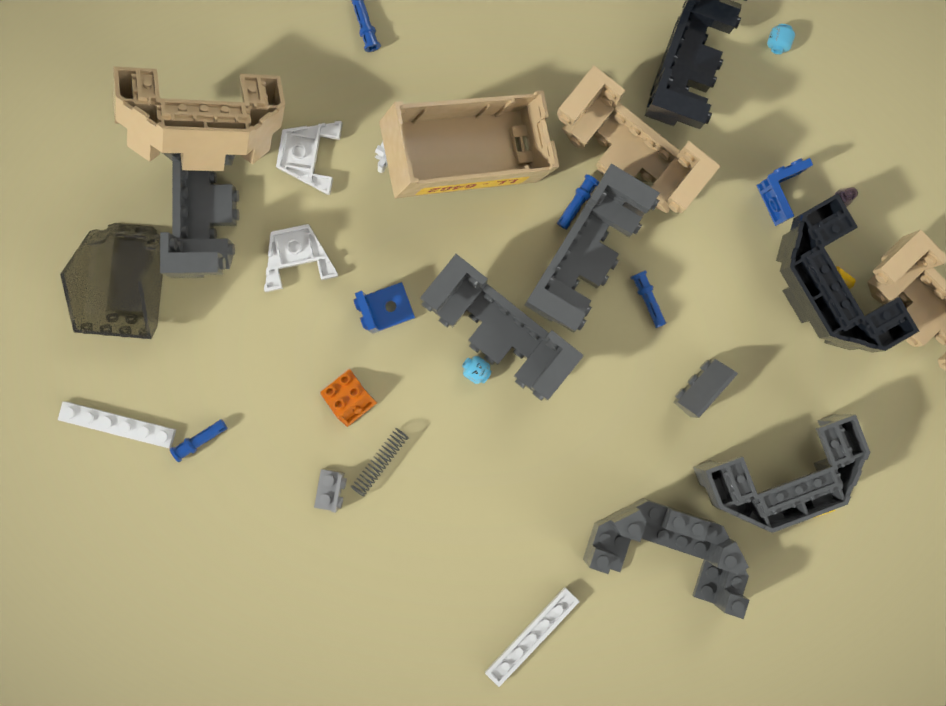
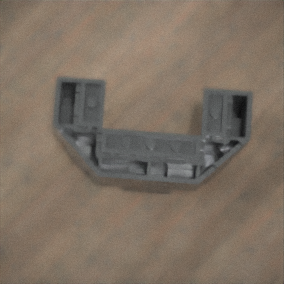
(617, 203)
(196, 209)
(502, 327)
(800, 499)
(723, 568)

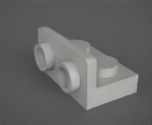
(329, 490)

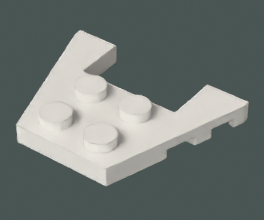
(299, 153)
(293, 248)

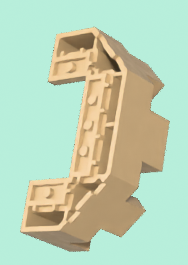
(197, 128)
(632, 144)
(910, 274)

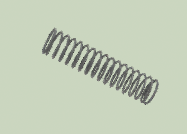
(406, 438)

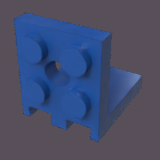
(773, 194)
(374, 310)

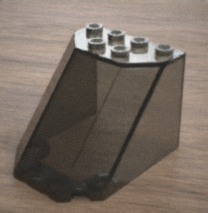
(115, 282)

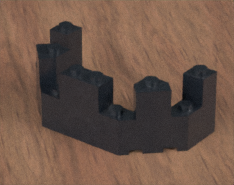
(691, 63)
(820, 292)

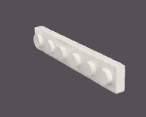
(116, 424)
(531, 636)

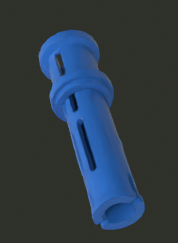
(367, 31)
(582, 194)
(645, 289)
(191, 444)

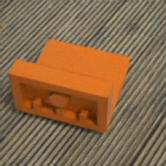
(347, 398)

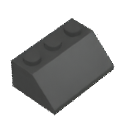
(704, 388)

